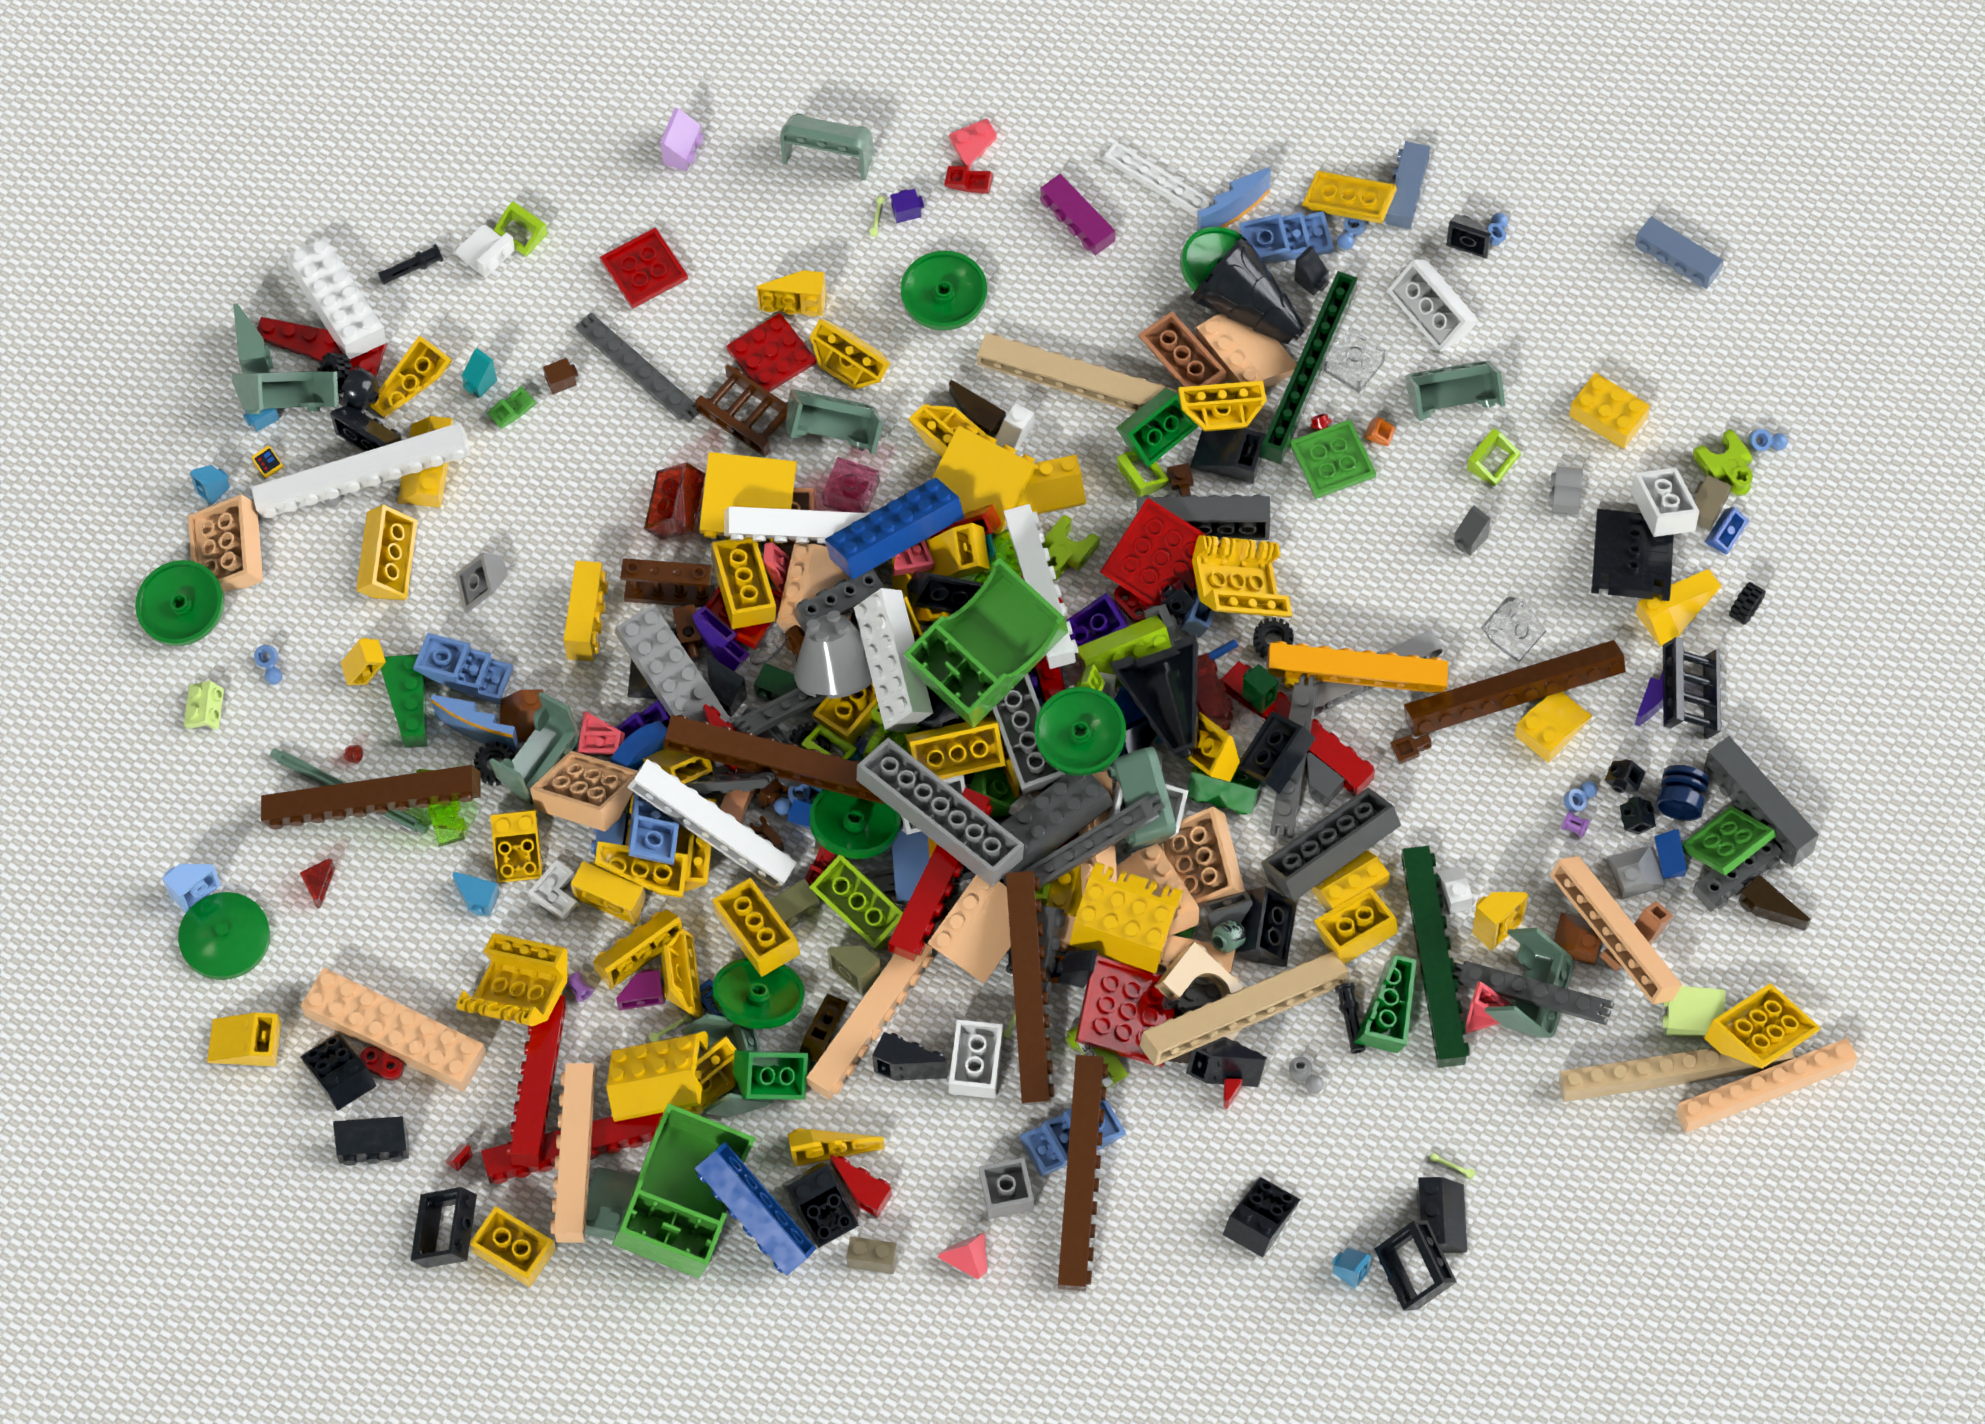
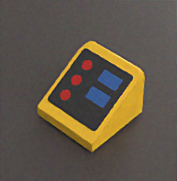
(266, 462)

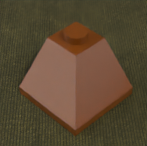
(519, 710)
(1577, 938)

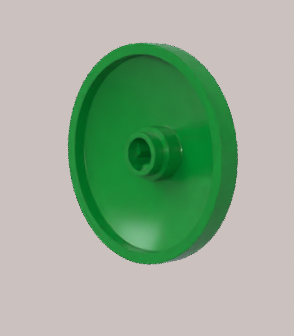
(1204, 252)
(943, 290)
(179, 603)
(1080, 731)
(852, 825)
(224, 935)
(757, 1000)

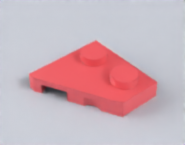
(973, 141)
(913, 559)
(776, 564)
(598, 736)

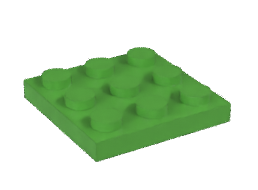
(1332, 459)
(1728, 840)

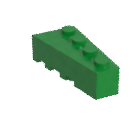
(408, 698)
(1389, 1010)

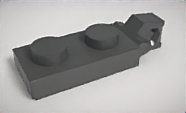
(1193, 998)

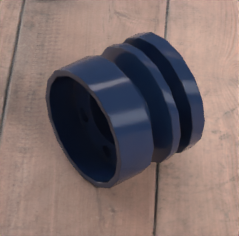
(1682, 792)

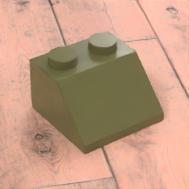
(855, 966)

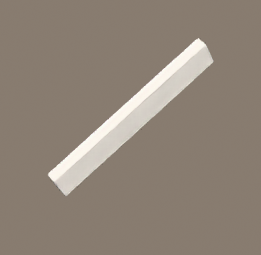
(1156, 179)

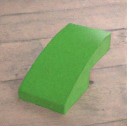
(512, 408)

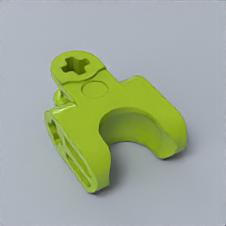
(1729, 466)
(1066, 552)

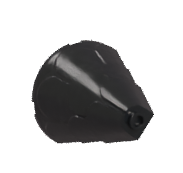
(1249, 295)
(1166, 692)

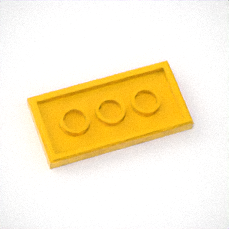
(1349, 196)

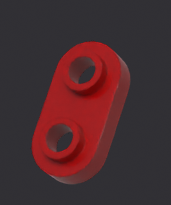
(1130, 606)
(380, 1063)

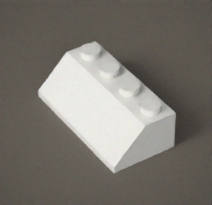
(1432, 304)

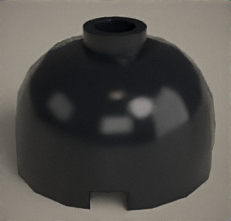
(359, 389)

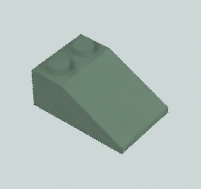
(252, 352)
(607, 1201)

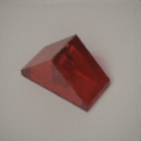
(318, 879)

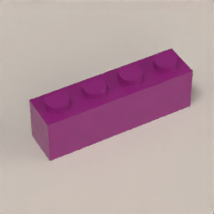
(1077, 214)

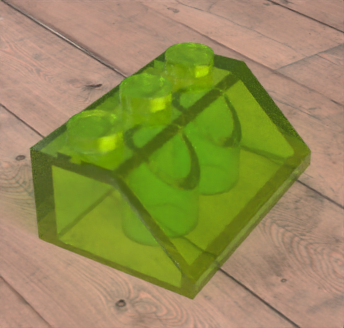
(446, 822)

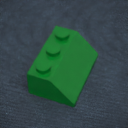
(1156, 427)
(1238, 794)
(771, 1074)

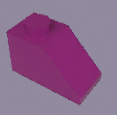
(641, 991)

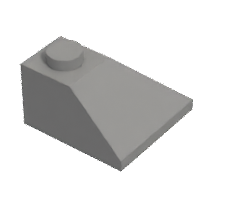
(480, 579)
(1636, 872)

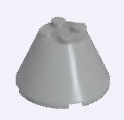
(832, 658)

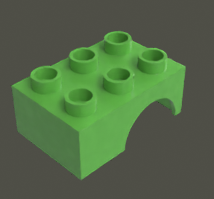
(987, 644)
(670, 1209)

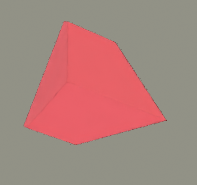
(1483, 998)
(968, 1256)

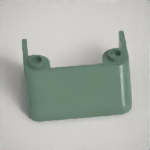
(827, 137)
(1453, 387)
(286, 390)
(833, 418)
(550, 741)
(1142, 777)
(1545, 963)
(743, 1039)

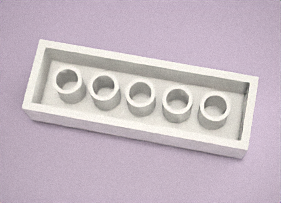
(336, 298)
(885, 639)

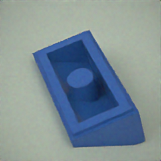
(1727, 530)
(1670, 854)

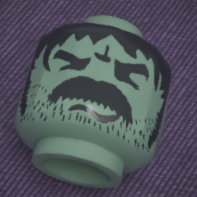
(1228, 936)

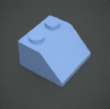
(190, 883)

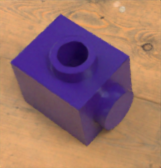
(906, 205)

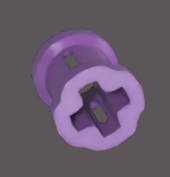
(1575, 824)
(579, 987)

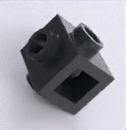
(1178, 598)
(1624, 776)
(1637, 815)

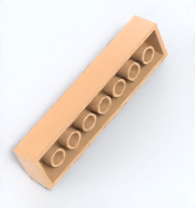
(394, 1029)

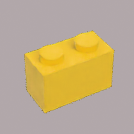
(363, 661)

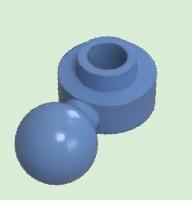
(1496, 228)
(1346, 240)
(1777, 441)
(272, 675)
(1579, 796)
(782, 804)

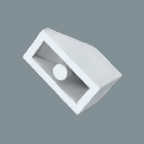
(1015, 427)
(1455, 890)

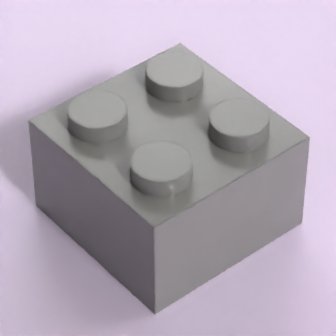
(1006, 1188)

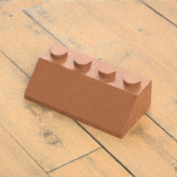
(1182, 353)

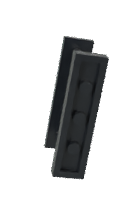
(1674, 688)

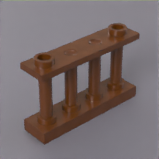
(726, 419)
(666, 582)

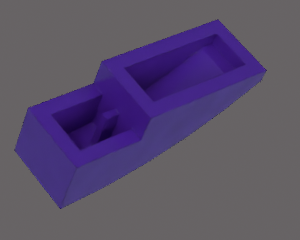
(719, 639)
(1652, 700)
(652, 714)

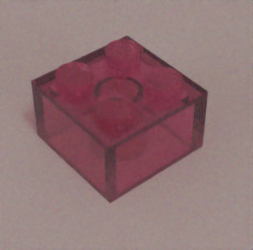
(850, 487)

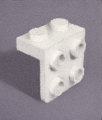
(486, 250)

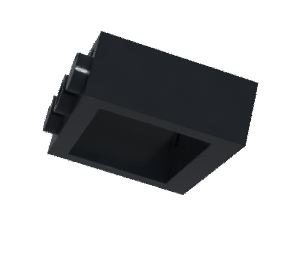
(428, 1224)
(1433, 1259)

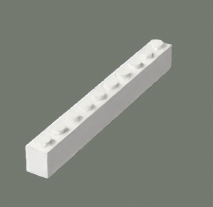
(361, 471)

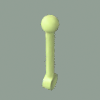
(874, 231)
(1007, 1034)
(655, 1036)
(1470, 1173)

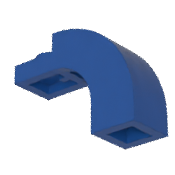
(639, 745)

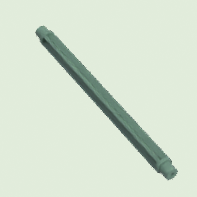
(326, 779)

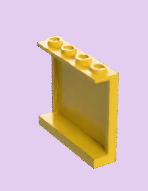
(984, 472)
(744, 483)

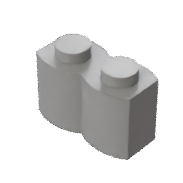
(1567, 490)

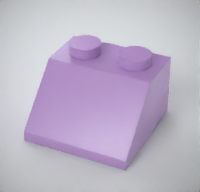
(681, 141)

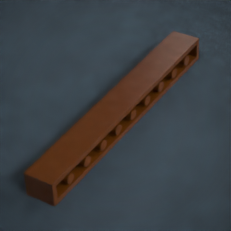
(1514, 688)
(765, 755)
(371, 796)
(1028, 988)
(1080, 1173)

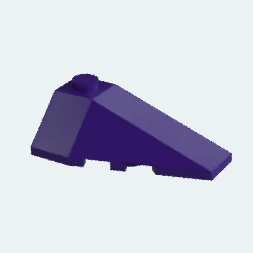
(1096, 620)

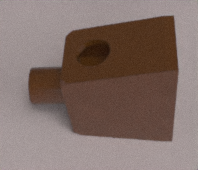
(686, 627)

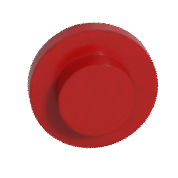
(1320, 421)

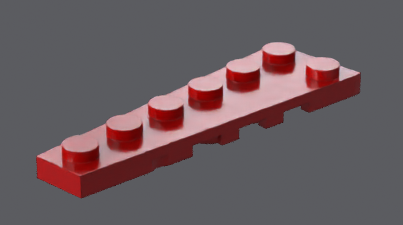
(314, 343)

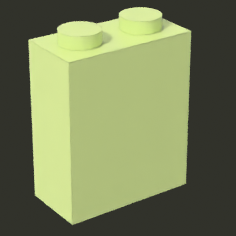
(1693, 1011)

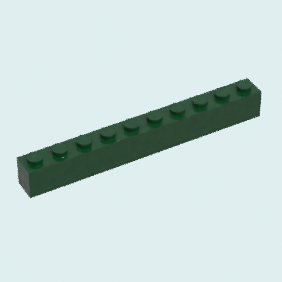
(1308, 367)
(1434, 957)

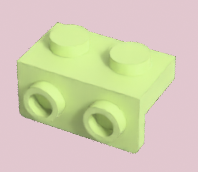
(203, 705)

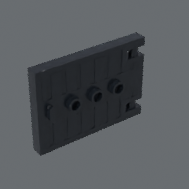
(1629, 557)

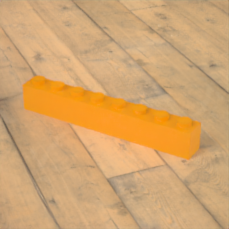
(1357, 668)

